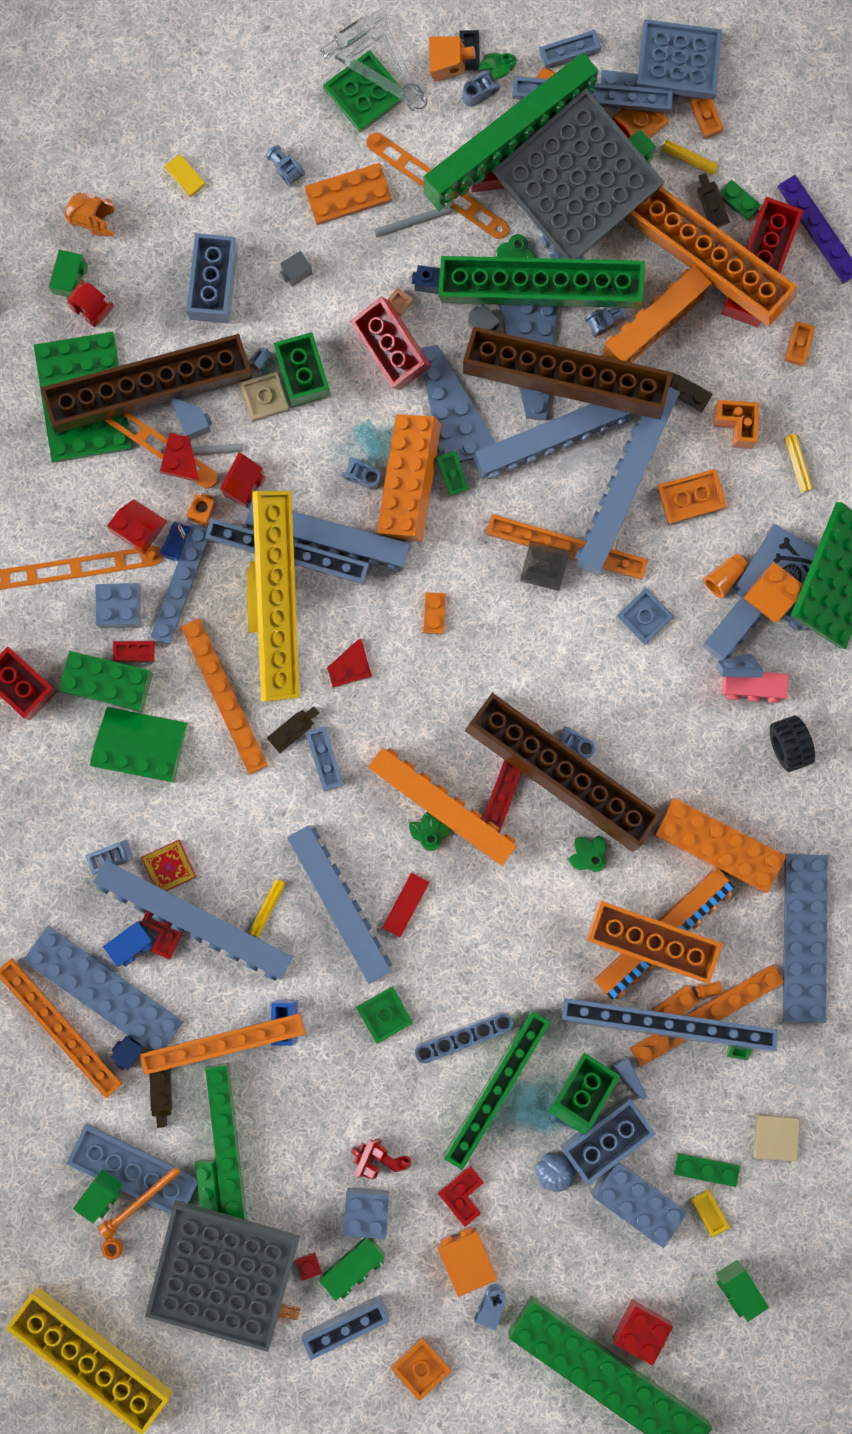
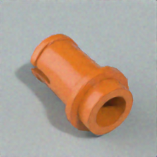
(708, 990)

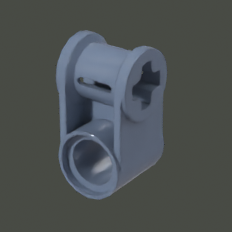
(482, 86)
(359, 472)
(575, 742)
(489, 1309)

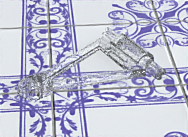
(360, 36)

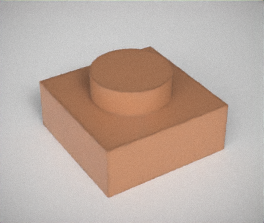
(400, 301)

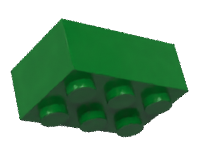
(302, 369)
(584, 1093)

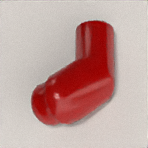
(397, 1164)

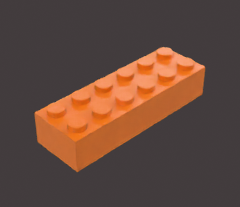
(659, 317)
(409, 477)
(719, 845)
(654, 941)

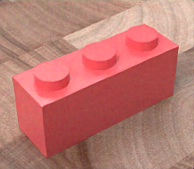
(771, 687)

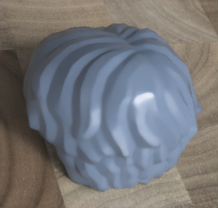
(555, 1172)

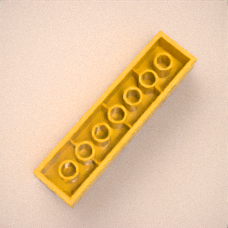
(89, 1360)

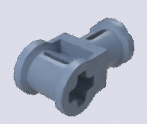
(285, 165)
(604, 319)

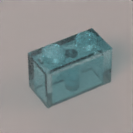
(370, 443)

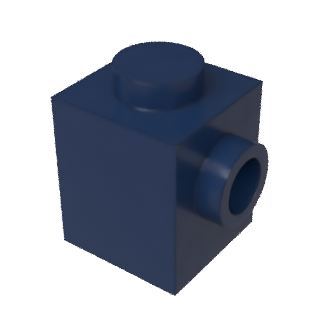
(426, 279)
(126, 1053)

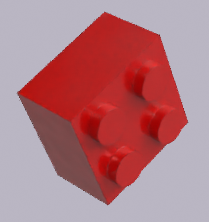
(642, 1332)

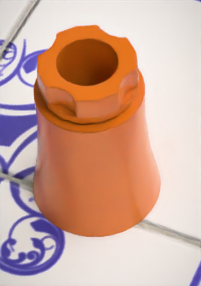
(725, 575)

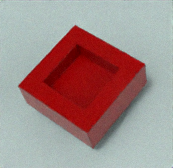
(308, 1266)

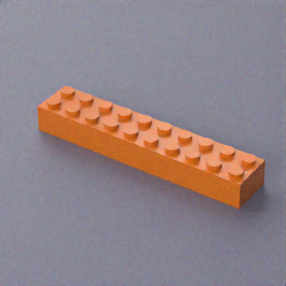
(717, 255)

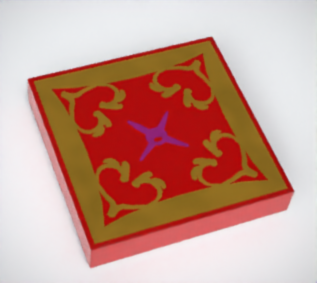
(169, 866)

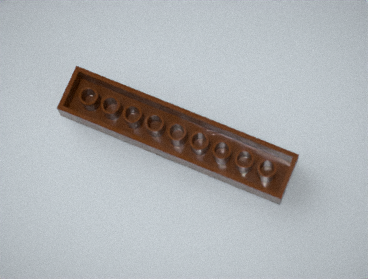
(567, 373)
(146, 383)
(563, 772)

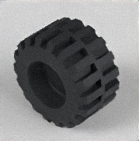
(792, 743)

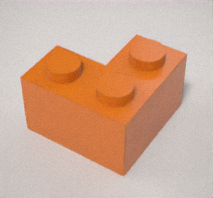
(741, 417)

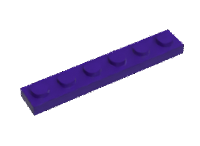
(818, 228)

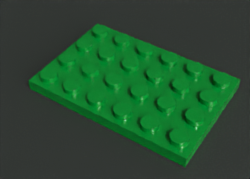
(72, 359)
(827, 590)

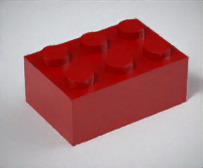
(23, 685)

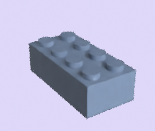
(212, 278)
(608, 1141)
(639, 1203)

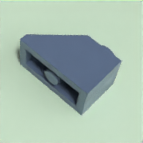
(191, 418)

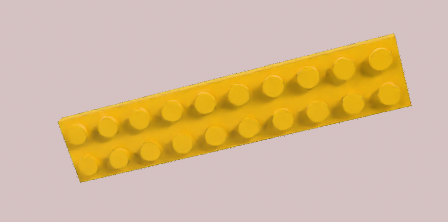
(276, 595)

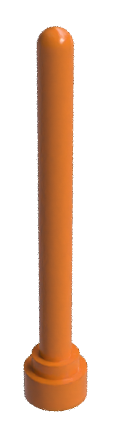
(109, 1227)

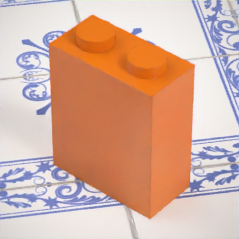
(466, 1261)

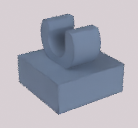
(260, 358)

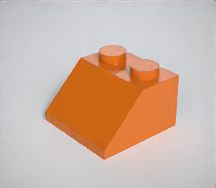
(774, 592)

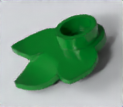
(499, 63)
(509, 250)
(428, 828)
(586, 852)

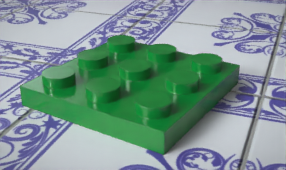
(359, 97)

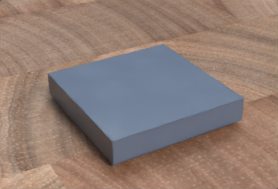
(645, 616)

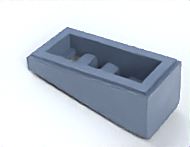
(124, 849)
(628, 1073)

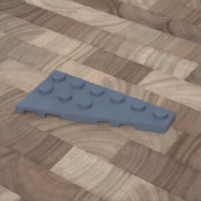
(534, 324)
(449, 403)

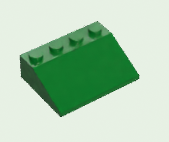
(139, 745)

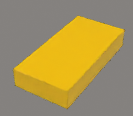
(185, 175)
(710, 1213)

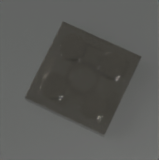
(544, 565)

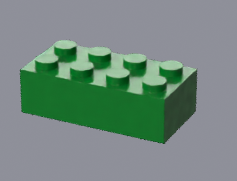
(105, 681)

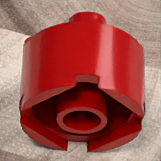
(90, 303)

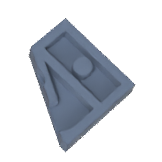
(740, 667)

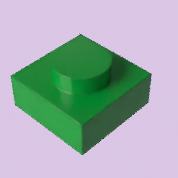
(739, 1053)

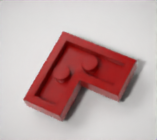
(167, 938)
(457, 1194)

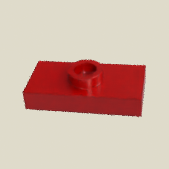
(133, 651)

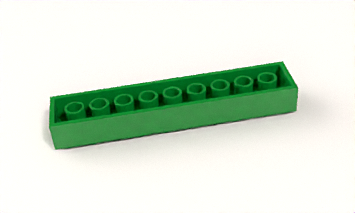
(507, 133)
(542, 281)
(602, 1373)

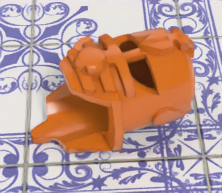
(89, 213)

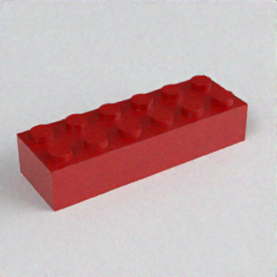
(769, 242)

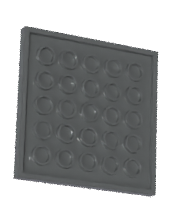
(578, 177)
(222, 1275)

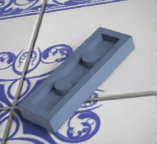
(569, 48)
(324, 758)

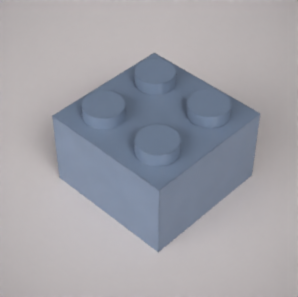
(118, 605)
(366, 1213)

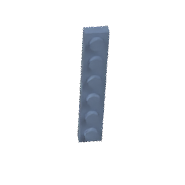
(180, 585)

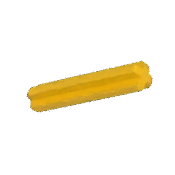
(690, 157)
(798, 463)
(267, 908)

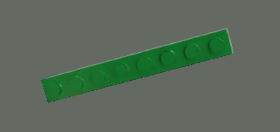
(496, 1089)
(225, 1140)

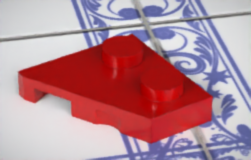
(179, 458)
(350, 666)

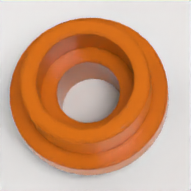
(107, 1253)

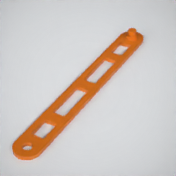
(378, 143)
(207, 476)
(151, 558)

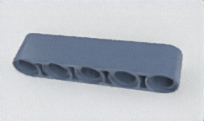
(456, 1045)

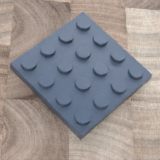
(679, 58)

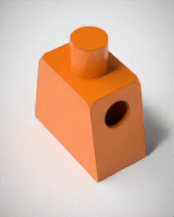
(448, 56)

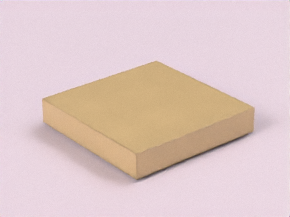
(264, 396)
(776, 1137)

